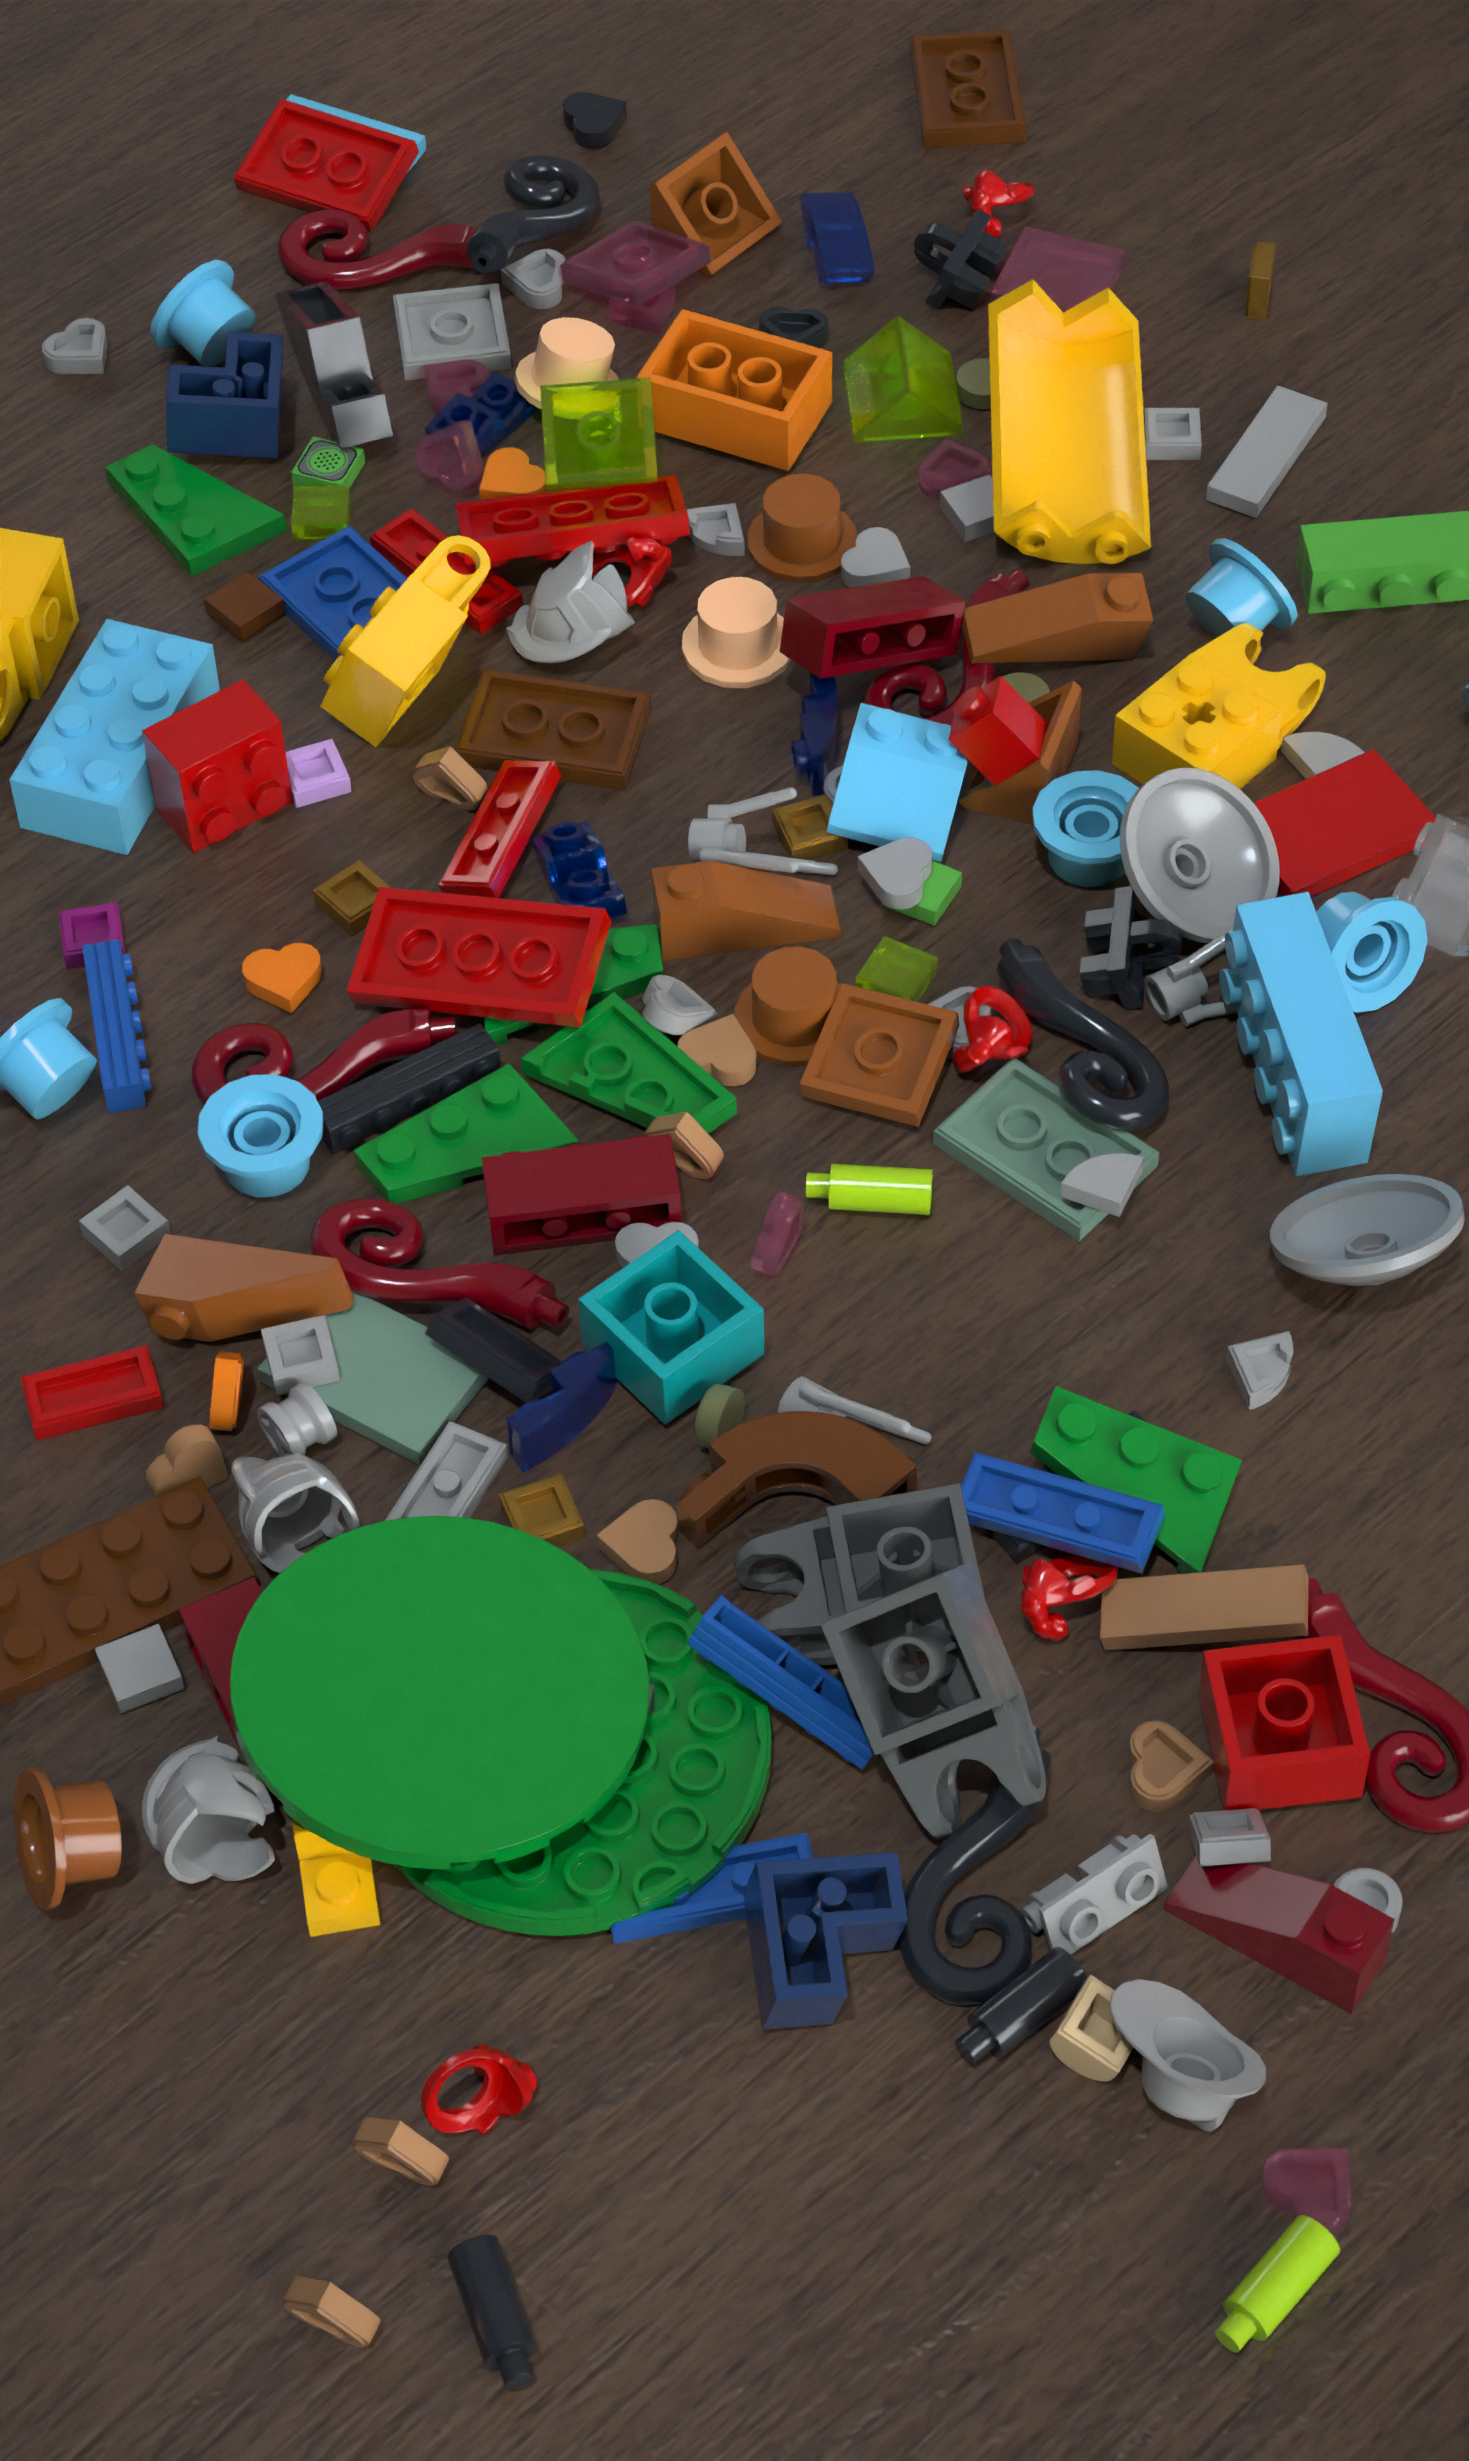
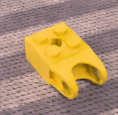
(35, 617)
(403, 642)
(1215, 712)

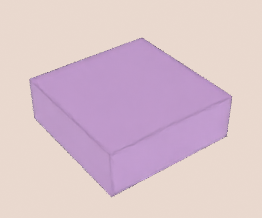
(316, 773)

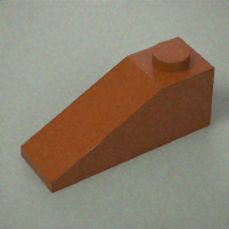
(1063, 621)
(736, 908)
(234, 1289)

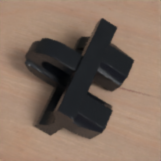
(971, 247)
(1127, 938)

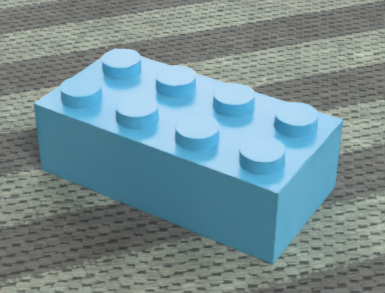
(89, 760)
(1300, 1035)

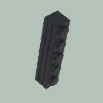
(407, 1088)

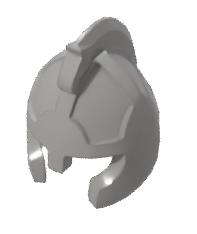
(571, 610)
(288, 1506)
(201, 1812)

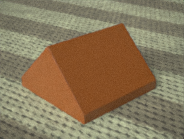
(714, 202)
(1017, 794)

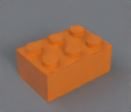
(738, 389)

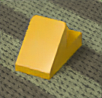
(335, 1885)

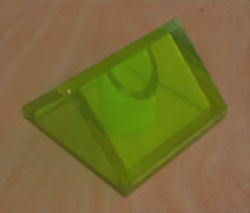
(901, 386)
(598, 433)

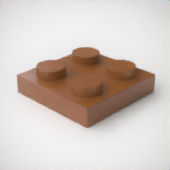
(879, 1054)

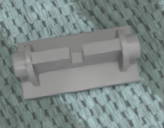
(1112, 1887)

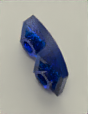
(838, 237)
(493, 411)
(817, 746)
(577, 868)
(579, 1394)

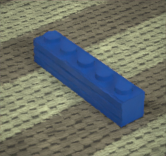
(116, 1026)
(782, 1678)

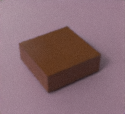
(244, 606)

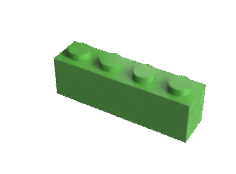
(1384, 562)

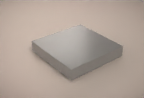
(451, 327)

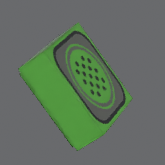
(327, 464)

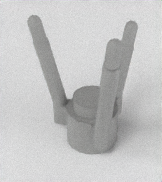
(725, 842)
(1182, 985)
(809, 1396)

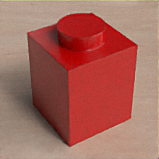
(997, 730)

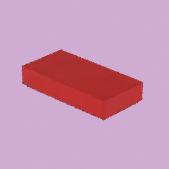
(91, 1392)

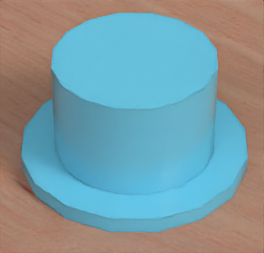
(202, 313)
(1239, 592)
(1081, 825)
(1374, 946)
(43, 1060)
(261, 1133)

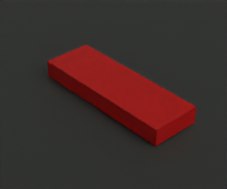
(412, 539)
(501, 828)

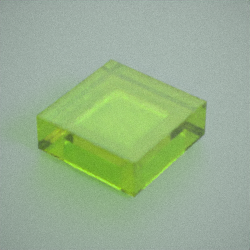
(320, 511)
(897, 970)

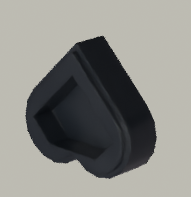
(593, 118)
(802, 326)

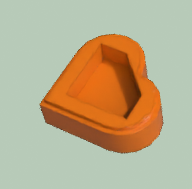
(510, 475)
(283, 975)
(226, 1391)

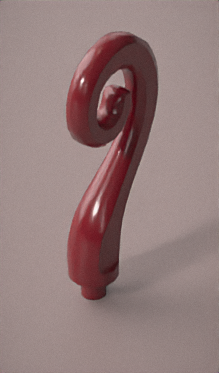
(431, 248)
(928, 681)
(377, 1042)
(492, 1286)
(1418, 1695)

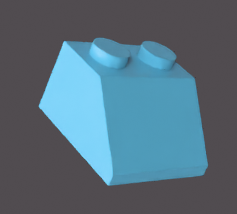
(898, 781)

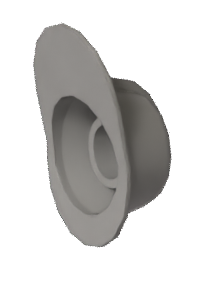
(1188, 2057)

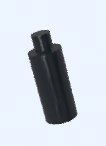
(1022, 2006)
(493, 2309)

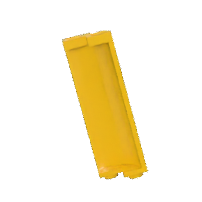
(1067, 428)

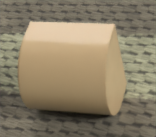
(1088, 2036)

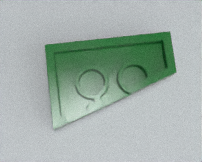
(628, 1069)
(447, 1140)
(1143, 1461)

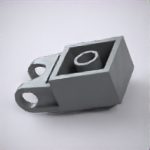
(855, 1559)
(943, 1710)

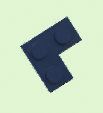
(229, 407)
(806, 1918)

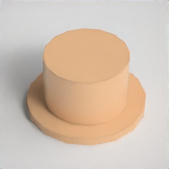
(565, 354)
(735, 635)

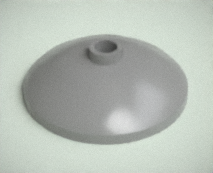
(1214, 839)
(1367, 1228)

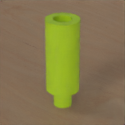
(873, 1188)
(1277, 2282)

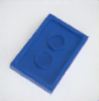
(332, 586)

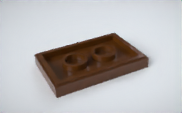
(967, 89)
(580, 726)

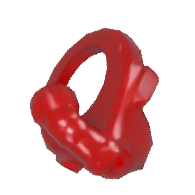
(990, 192)
(647, 564)
(990, 1035)
(1048, 1587)
(505, 2090)

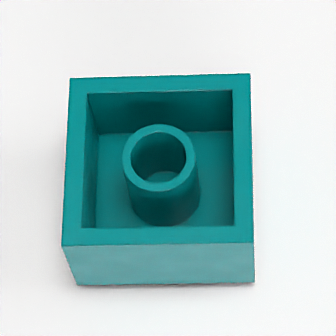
(673, 1325)

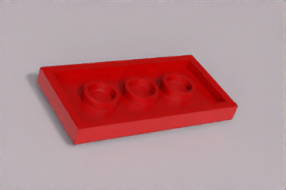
(563, 519)
(479, 956)

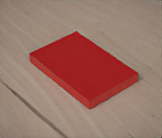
(325, 163)
(1342, 824)

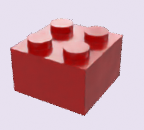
(218, 765)
(1283, 1723)

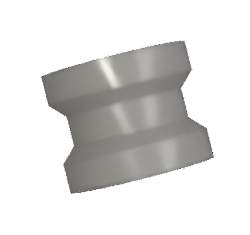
(297, 1421)

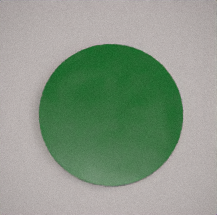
(439, 1691)
(668, 1822)

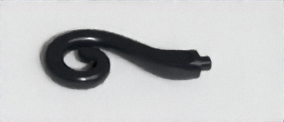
(506, 231)
(1049, 1002)
(975, 1840)

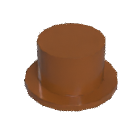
(800, 530)
(787, 1004)
(64, 1835)

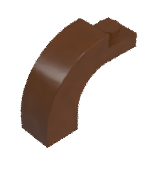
(787, 1454)

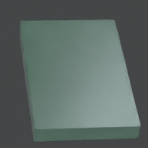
(1027, 1141)
(392, 1379)

